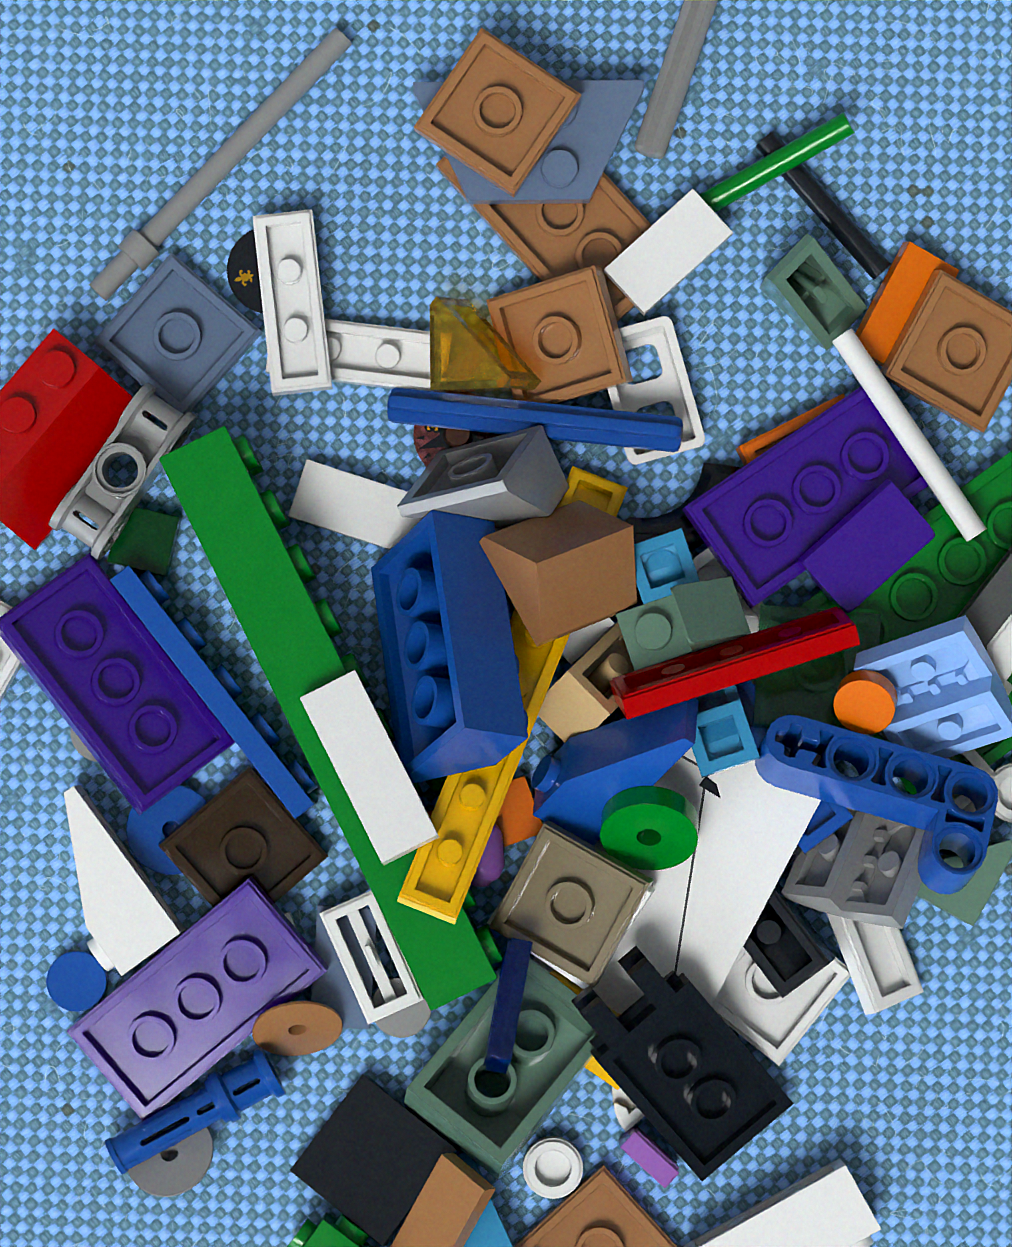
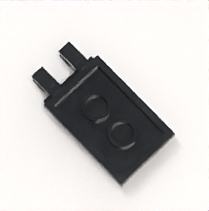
(682, 1066)

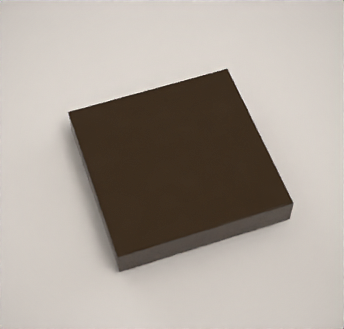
(243, 835)

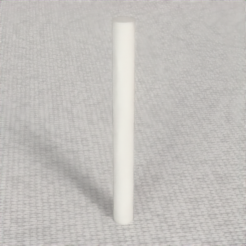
(909, 435)

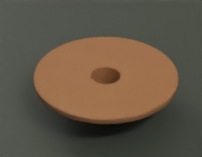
(297, 1028)

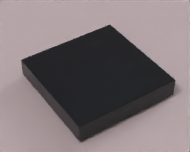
(372, 1159)

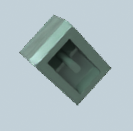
(813, 292)
(971, 900)

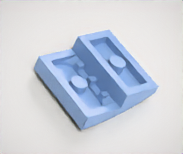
(943, 688)

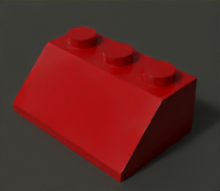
(51, 429)

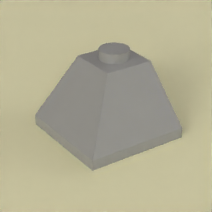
(491, 480)

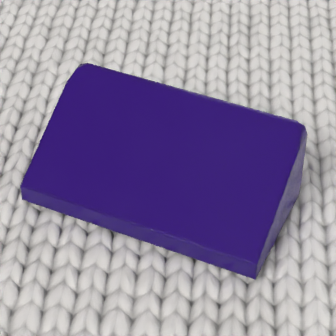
(867, 547)

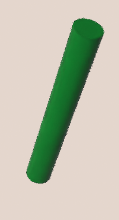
(778, 162)

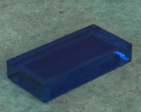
(507, 1005)

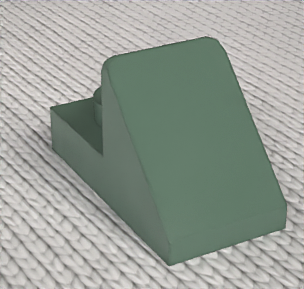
(684, 622)

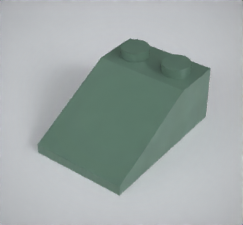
(497, 1112)

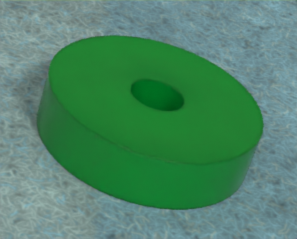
(649, 827)

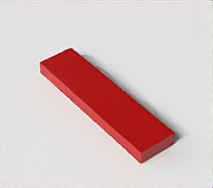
(734, 662)

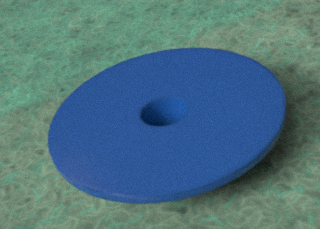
(156, 824)

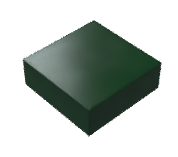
(146, 542)

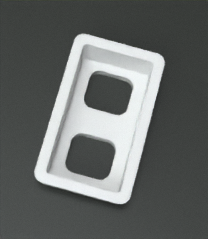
(669, 387)

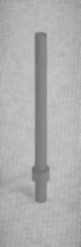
(141, 247)

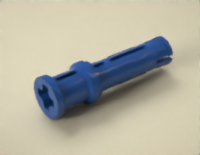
(130, 1149)

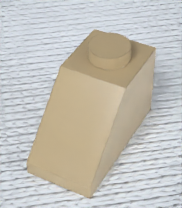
(584, 693)

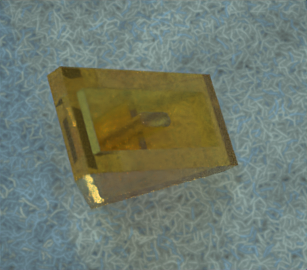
(470, 352)

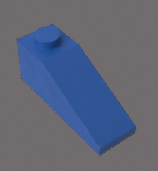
(607, 760)

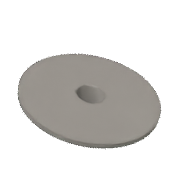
(177, 1167)

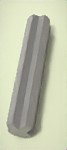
(674, 77)

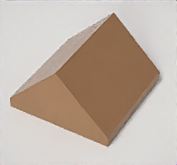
(565, 569)

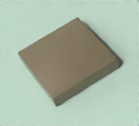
(571, 903)

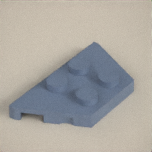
(575, 157)

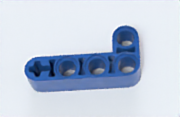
(876, 793)

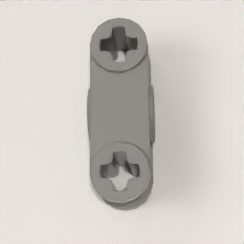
(96, 494)

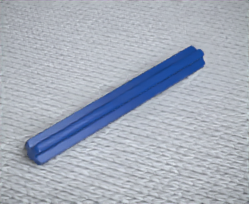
(558, 421)

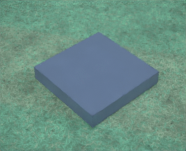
(177, 335)

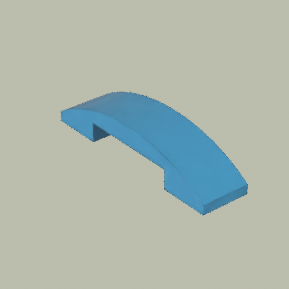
(722, 726)

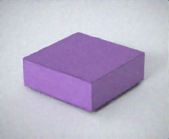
(649, 1155)

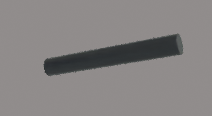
(829, 212)

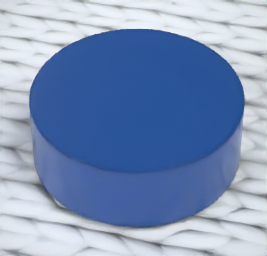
(77, 981)

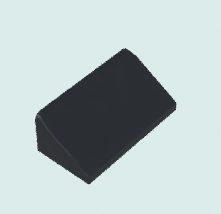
(786, 945)

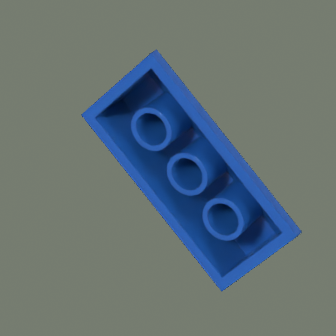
(448, 649)

